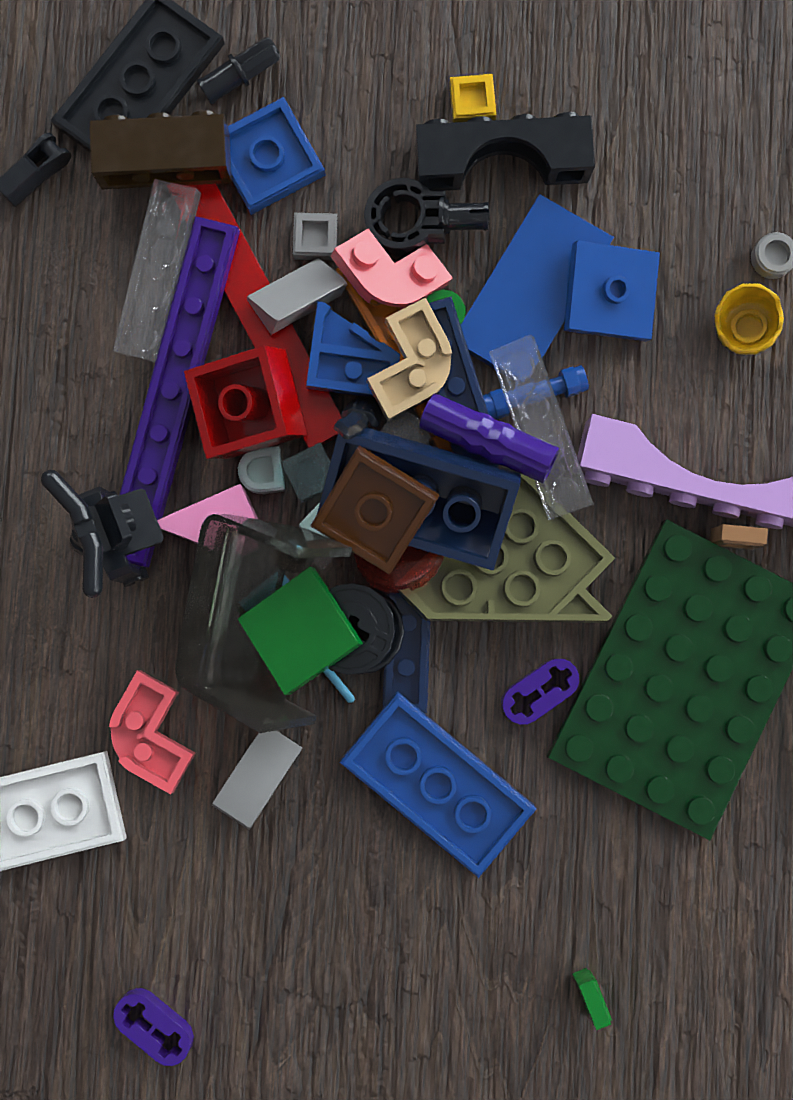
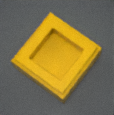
(472, 97)

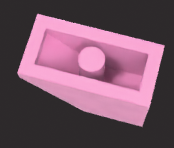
(188, 521)

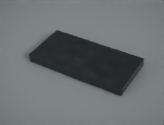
(142, 69)

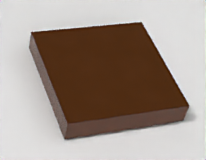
(374, 509)

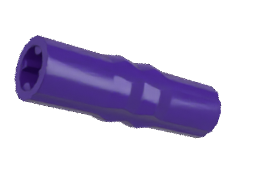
(488, 438)

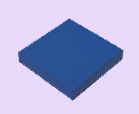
(271, 156)

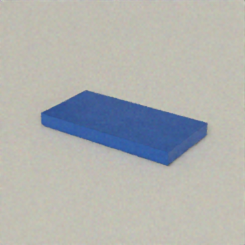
(529, 282)
(438, 784)

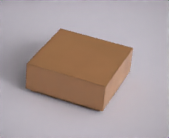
(739, 536)

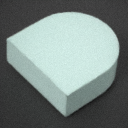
(262, 471)

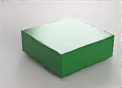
(592, 998)

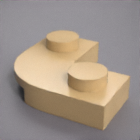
(424, 363)

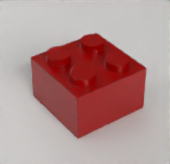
(245, 402)

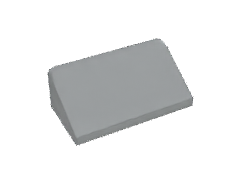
(296, 294)

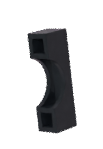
(555, 146)

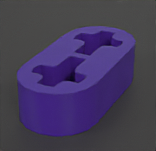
(546, 700)
(145, 1034)

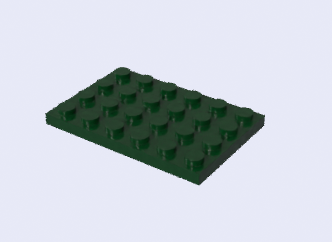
(682, 680)

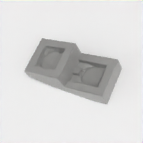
(256, 777)

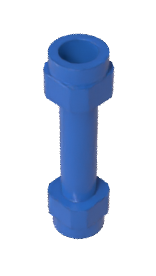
(570, 382)

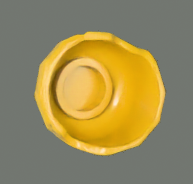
(749, 319)

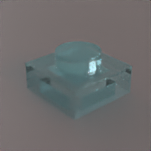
(308, 471)

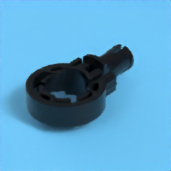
(436, 216)

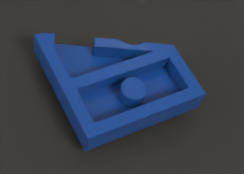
(344, 355)

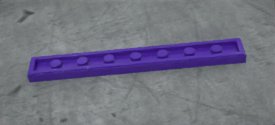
(181, 349)

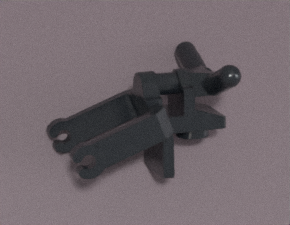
(106, 531)

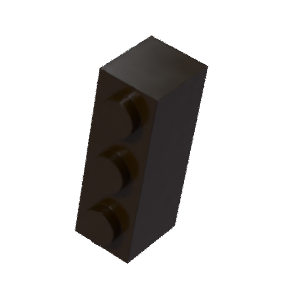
(160, 148)

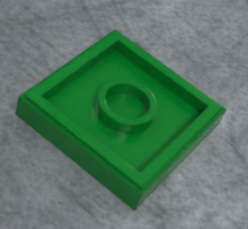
(299, 631)

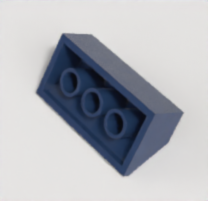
(472, 498)

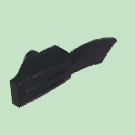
(357, 417)

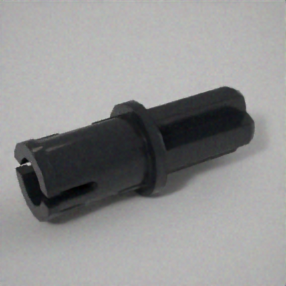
(239, 69)

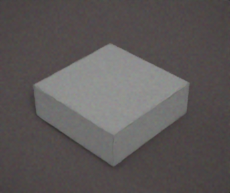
(314, 235)

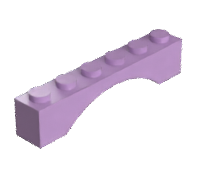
(623, 455)

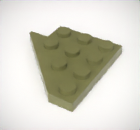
(535, 578)

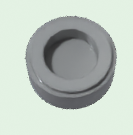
(773, 255)

